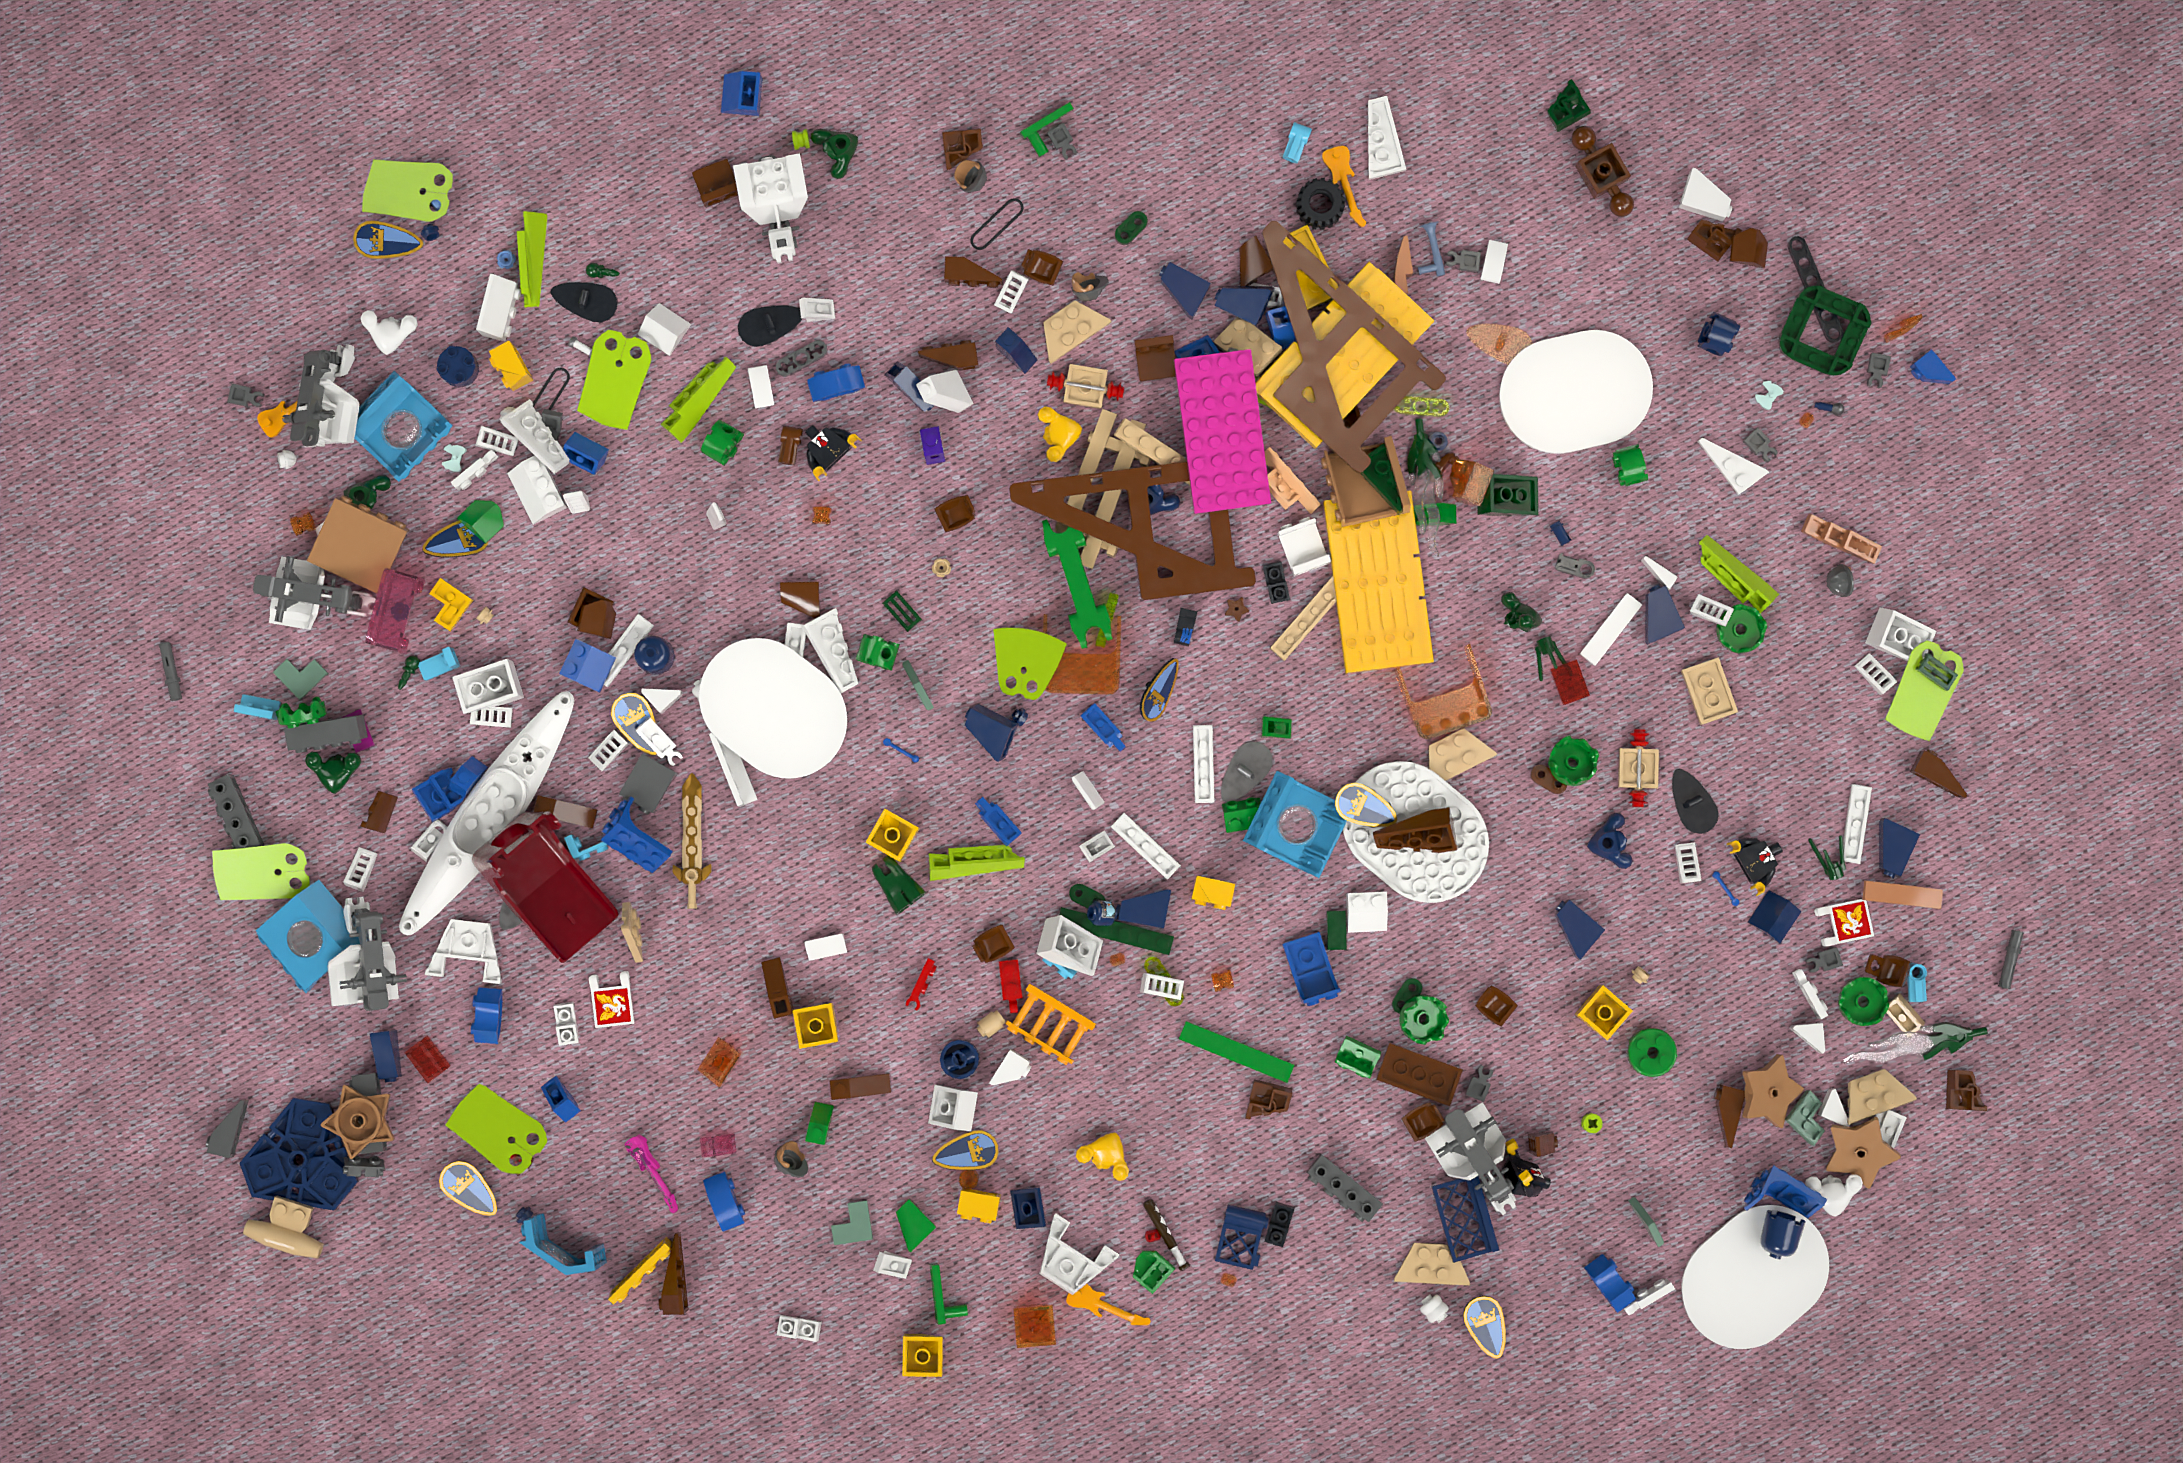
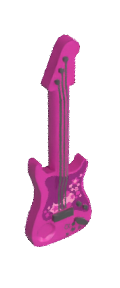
(639, 1150)

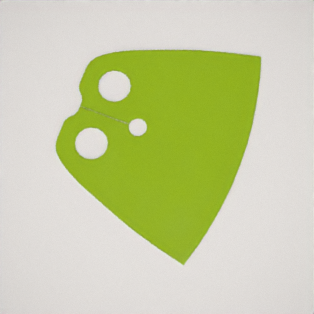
(1026, 649)

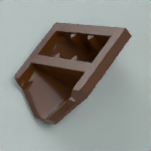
(1749, 248)
(597, 619)

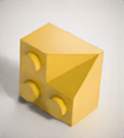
(509, 362)
(892, 835)
(1213, 892)
(1603, 1012)
(816, 1025)
(978, 1205)
(922, 1355)

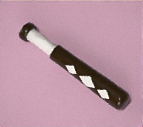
(1157, 1219)

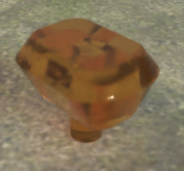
(1806, 420)
(1117, 959)
(1228, 1280)

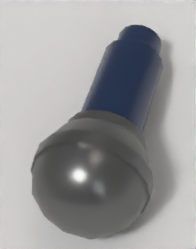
(1837, 408)

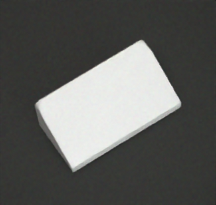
(1087, 790)
(826, 947)

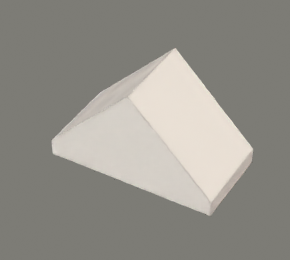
(662, 698)
(1096, 846)
(1812, 1034)
(1833, 1109)

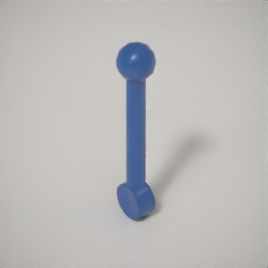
(887, 742)
(1716, 875)

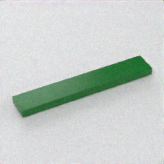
(1236, 1052)

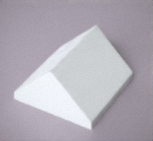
(663, 328)

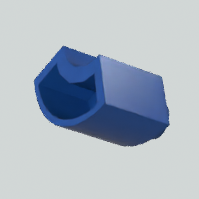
(835, 383)
(488, 1015)
(723, 1201)
(1610, 1283)

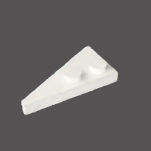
(1736, 470)

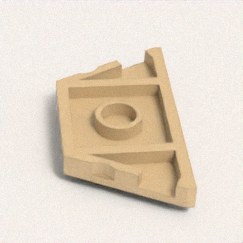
(1071, 328)
(1457, 754)
(631, 931)
(1875, 1095)
(1431, 1265)

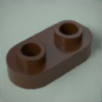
(1547, 781)

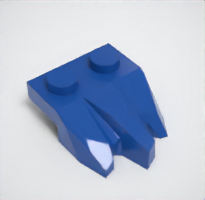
(437, 796)

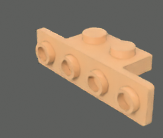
(1286, 486)

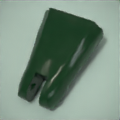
(895, 883)

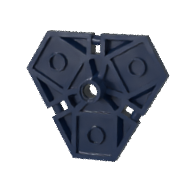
(272, 1165)

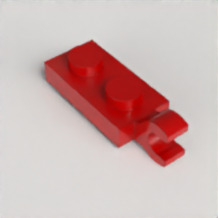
(1010, 983)
(921, 985)

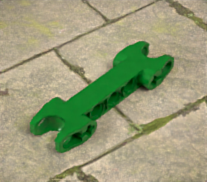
(1087, 614)

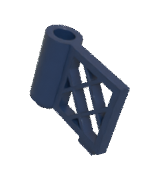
(1245, 1221)

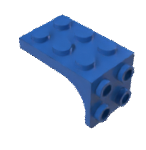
(631, 841)
(1311, 969)
(1785, 1190)

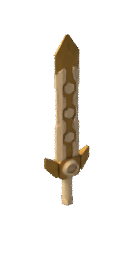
(692, 843)

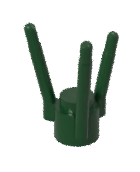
(1547, 647)
(1832, 869)

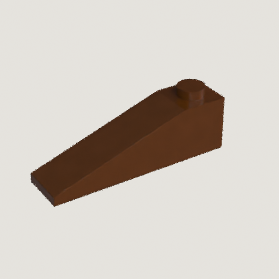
(1428, 830)
(674, 1291)

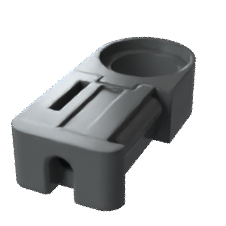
(1572, 566)

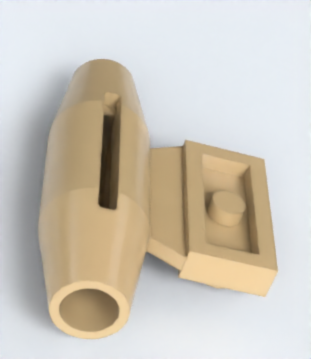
(286, 1229)

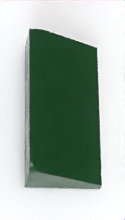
(1336, 930)

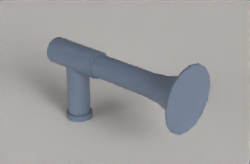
(1438, 264)

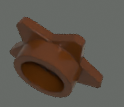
(1241, 609)

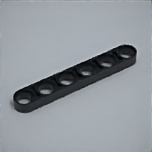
(1813, 271)

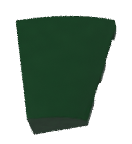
(1561, 111)

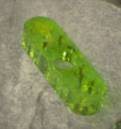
(1405, 411)
(1111, 606)
(1160, 966)

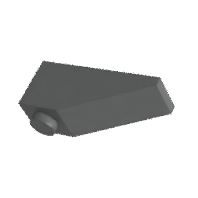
(226, 1136)

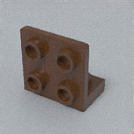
(715, 183)
(1155, 358)

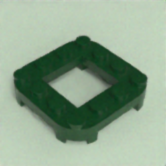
(1850, 342)

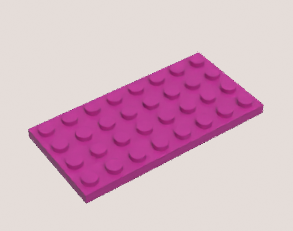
(1222, 431)

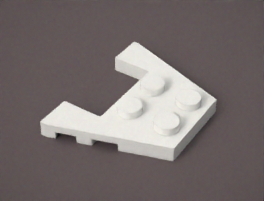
(470, 942)
(1066, 1265)

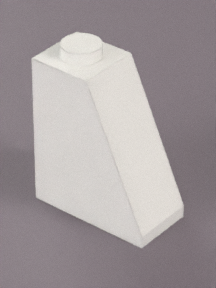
(1704, 197)
(945, 391)

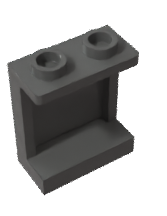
(647, 783)

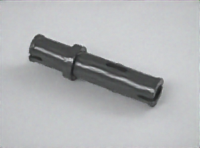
(172, 679)
(2011, 959)

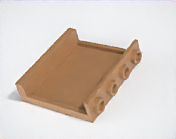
(1352, 493)
(357, 543)

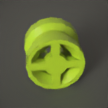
(801, 139)
(1590, 1125)

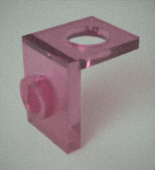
(718, 1145)

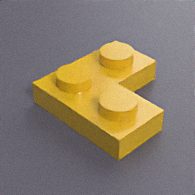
(455, 604)

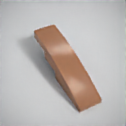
(1403, 266)
(1841, 538)
(1902, 894)

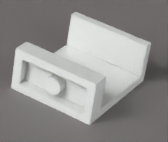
(1303, 546)

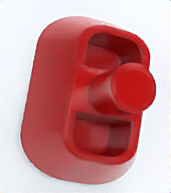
(1152, 1235)

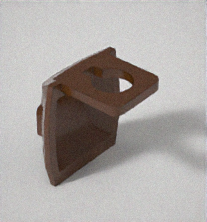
(1041, 266)
(955, 513)
(993, 944)
(1892, 969)
(1496, 1005)
(1423, 1121)

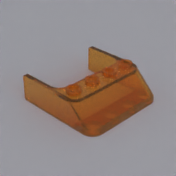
(1087, 672)
(1449, 710)

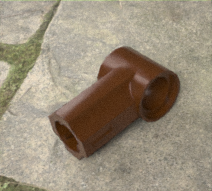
(790, 440)

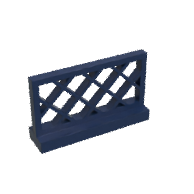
(1482, 1217)

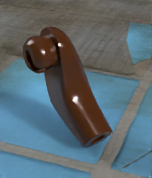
(1445, 461)

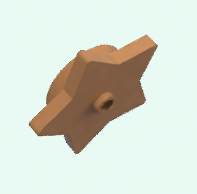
(1769, 1091)
(346, 1125)
(1861, 1138)

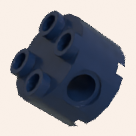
(1718, 334)
(457, 366)
(959, 1059)

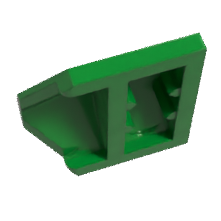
(482, 519)
(1152, 1270)

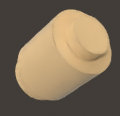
(990, 1024)

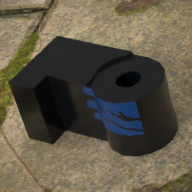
(1185, 626)

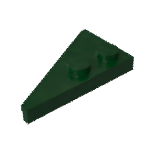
(1382, 478)

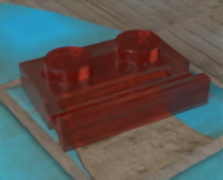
(1569, 682)
(427, 1059)

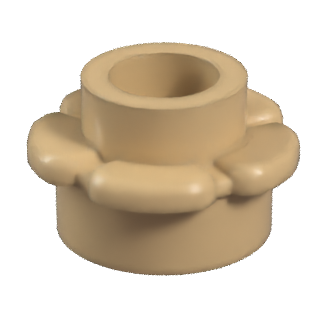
(946, 568)
(485, 615)
(1640, 975)

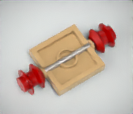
(1085, 386)
(1638, 768)

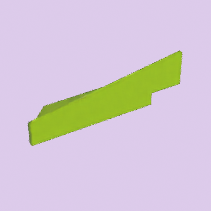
(531, 256)
(696, 398)
(1736, 576)
(973, 861)

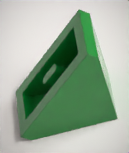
(1275, 727)

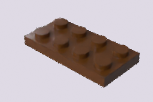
(1419, 1074)

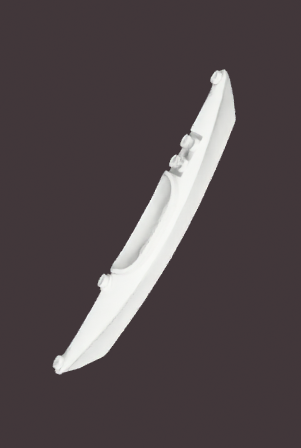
(490, 806)

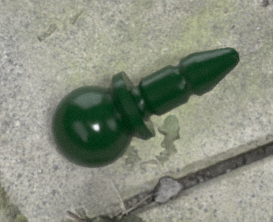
(594, 270)
(411, 665)

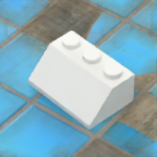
(498, 308)
(536, 489)

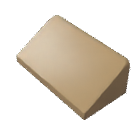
(1904, 1015)

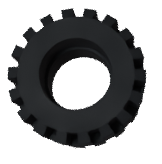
(1326, 188)

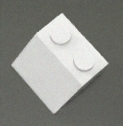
(1367, 911)
(1011, 1068)
(952, 1108)

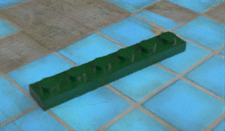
(1122, 932)

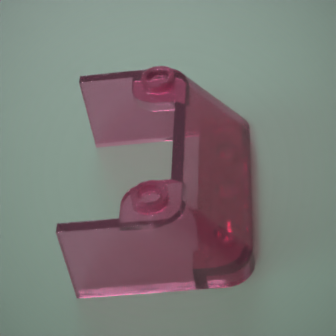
(392, 610)

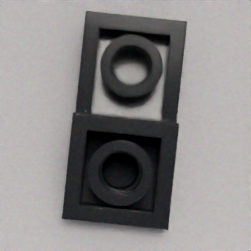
(1276, 582)
(1279, 1224)

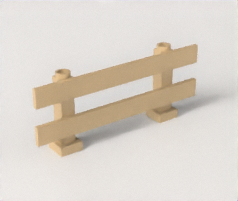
(1099, 441)

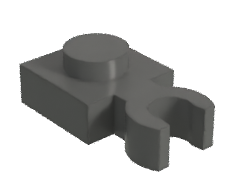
(1061, 138)
(1467, 261)
(1878, 366)
(242, 396)
(1758, 442)
(1826, 959)
(1478, 1086)

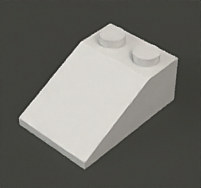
(1898, 634)
(488, 686)
(1069, 945)

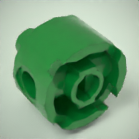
(721, 442)
(1630, 464)
(877, 652)

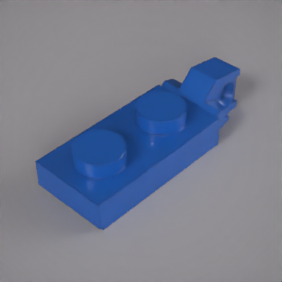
(1103, 727)
(998, 821)

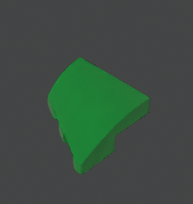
(914, 1224)

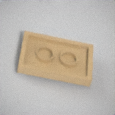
(1246, 336)
(1709, 691)

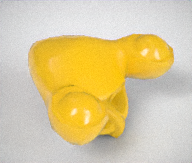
(1060, 433)
(1105, 1152)

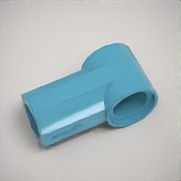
(1297, 139)
(1917, 984)

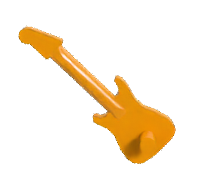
(1338, 163)
(271, 420)
(1090, 1299)

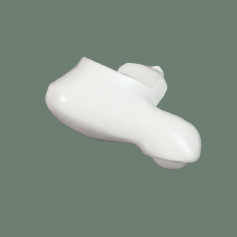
(389, 332)
(1835, 1191)

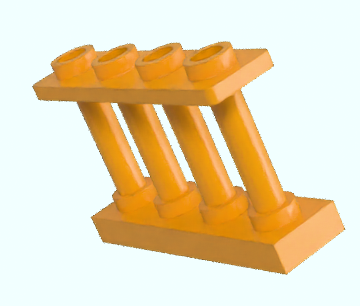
(1050, 1005)

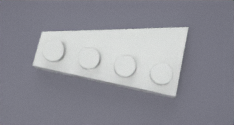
(1383, 143)
(531, 431)
(828, 641)

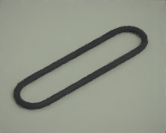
(1010, 222)
(545, 385)

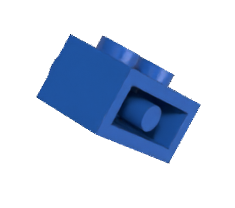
(585, 453)

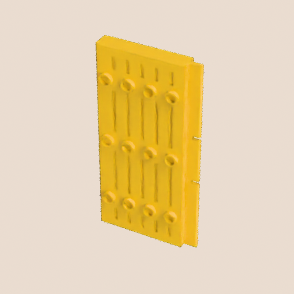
(1361, 359)
(1379, 592)

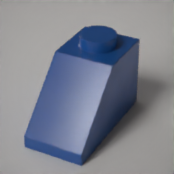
(1931, 369)
(467, 776)
(560, 1099)

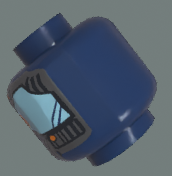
(1102, 913)

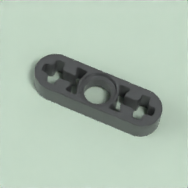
(791, 370)

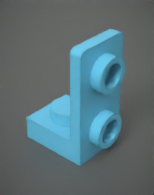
(439, 664)
(574, 845)

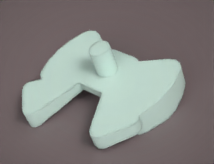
(1773, 391)
(457, 452)

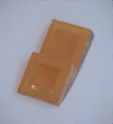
(1906, 325)

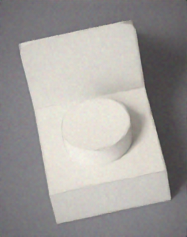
(816, 309)
(892, 1264)

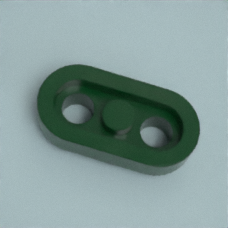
(1131, 228)
(1087, 897)
(1404, 993)

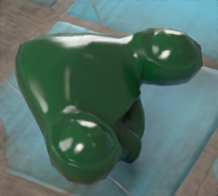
(838, 146)
(366, 492)
(1521, 615)
(335, 771)

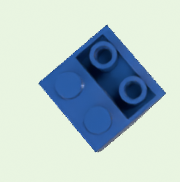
(742, 93)
(1280, 327)

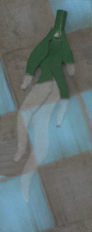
(1428, 474)
(1926, 1046)

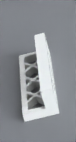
(735, 773)

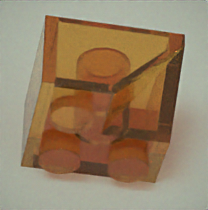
(1470, 481)
(1034, 1325)

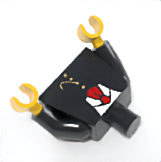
(827, 448)
(1756, 860)
(1523, 1175)

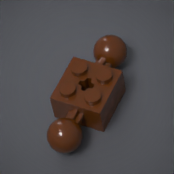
(1605, 159)

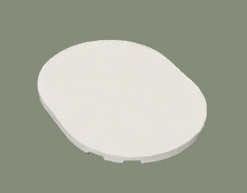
(1576, 391)
(773, 708)
(1422, 874)
(1742, 1293)

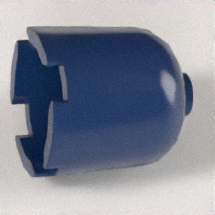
(654, 655)
(1781, 1234)

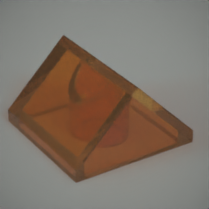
(720, 1062)

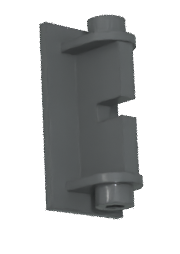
(373, 1166)

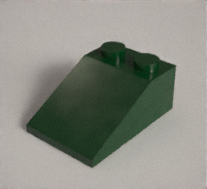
(1510, 496)

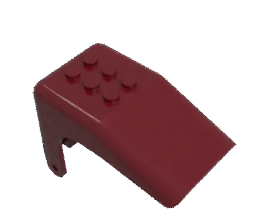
(544, 884)

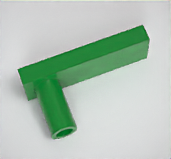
(1032, 131)
(942, 1312)

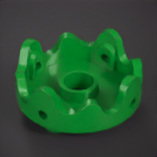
(1754, 626)
(304, 713)
(1581, 752)
(1875, 1008)
(1436, 1019)
(1638, 1048)

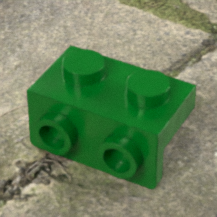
(1240, 814)
(1357, 1057)

